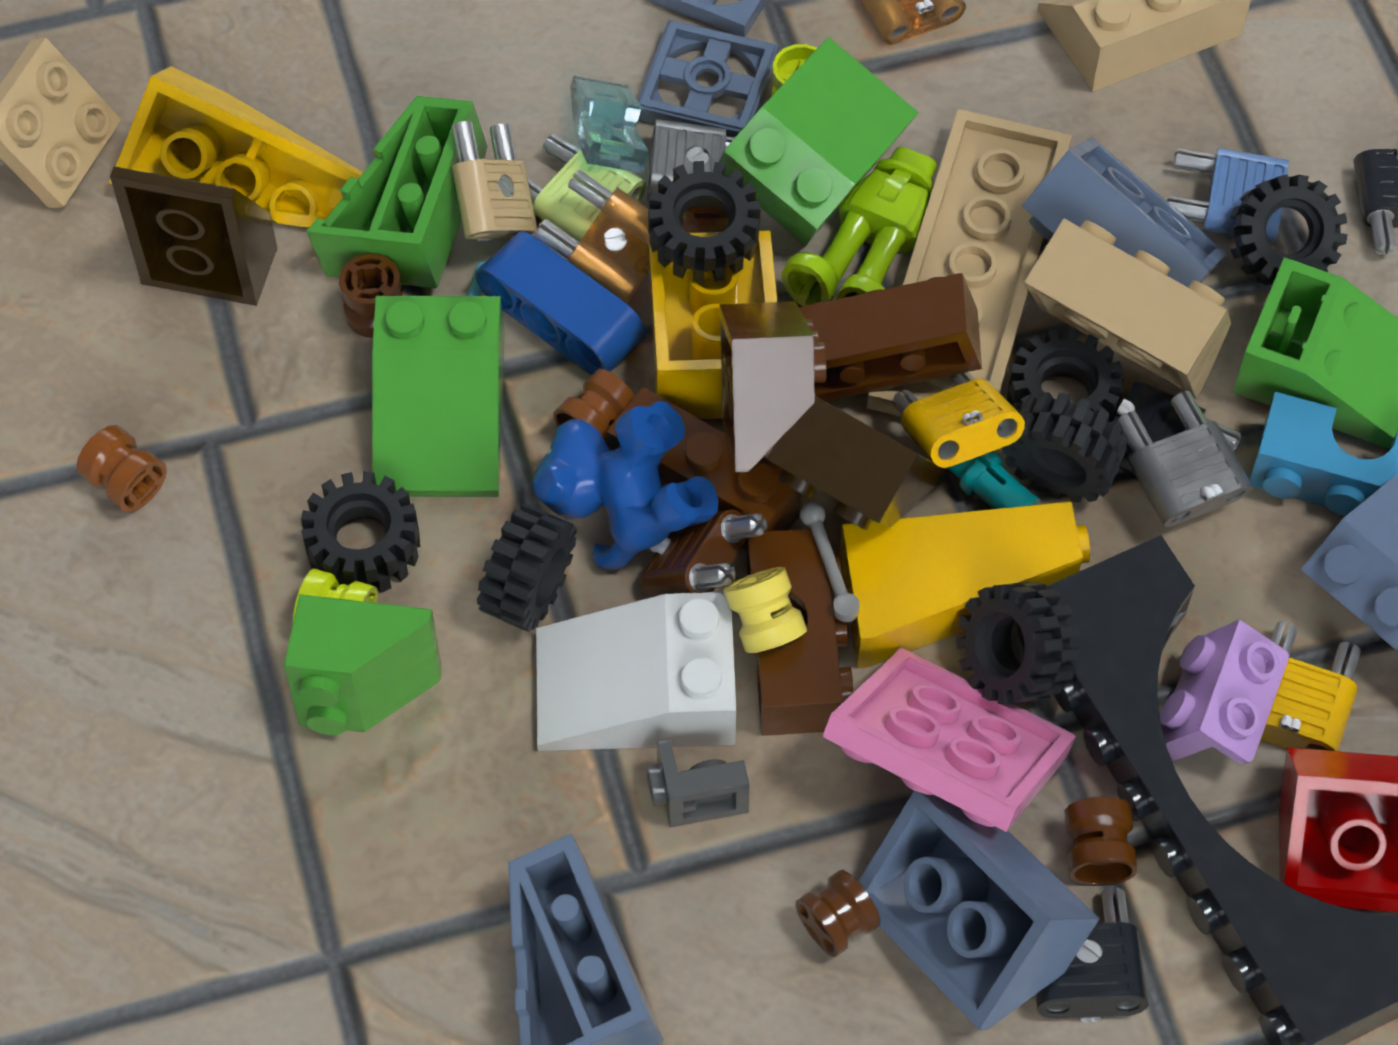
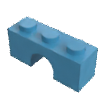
(1305, 463)

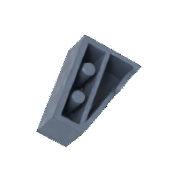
(569, 956)

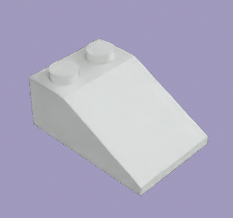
(638, 676)

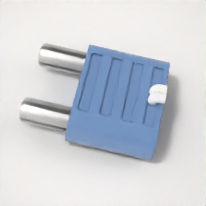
(1231, 178)

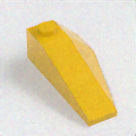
(215, 139)

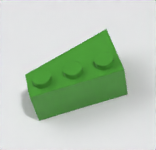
(404, 198)

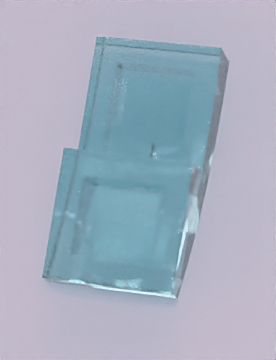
(606, 124)

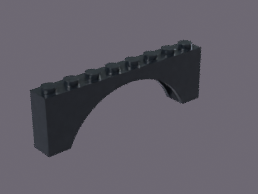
(1305, 963)

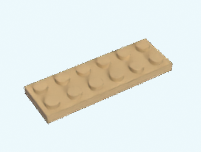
(984, 232)

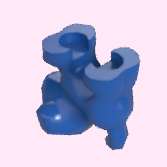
(584, 475)

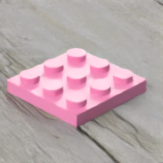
(949, 739)

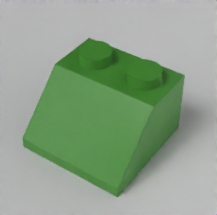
(358, 661)

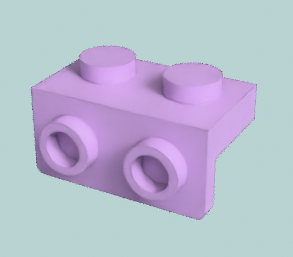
(1223, 693)

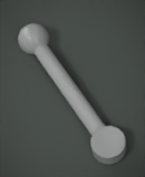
(845, 604)

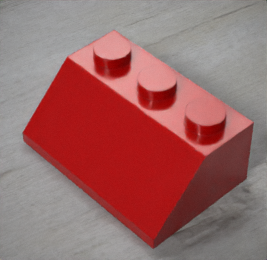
(1340, 827)

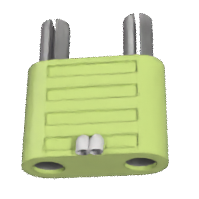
(566, 207)

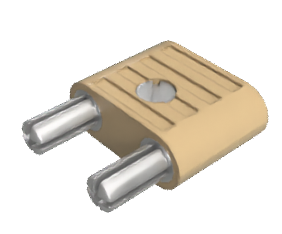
(491, 192)

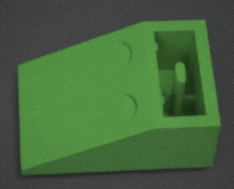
(1327, 347)

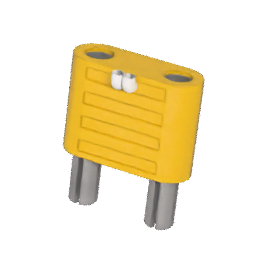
(960, 420)
(1310, 700)

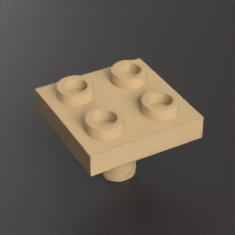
(51, 123)

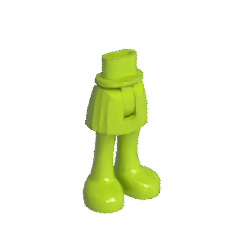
(880, 210)

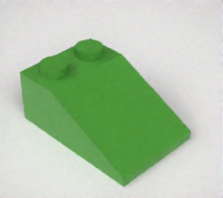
(817, 139)
(438, 394)

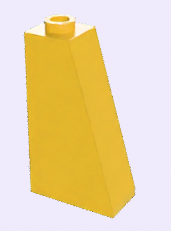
(928, 567)

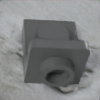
(702, 792)

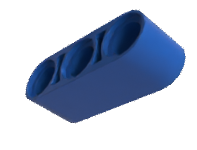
(561, 304)

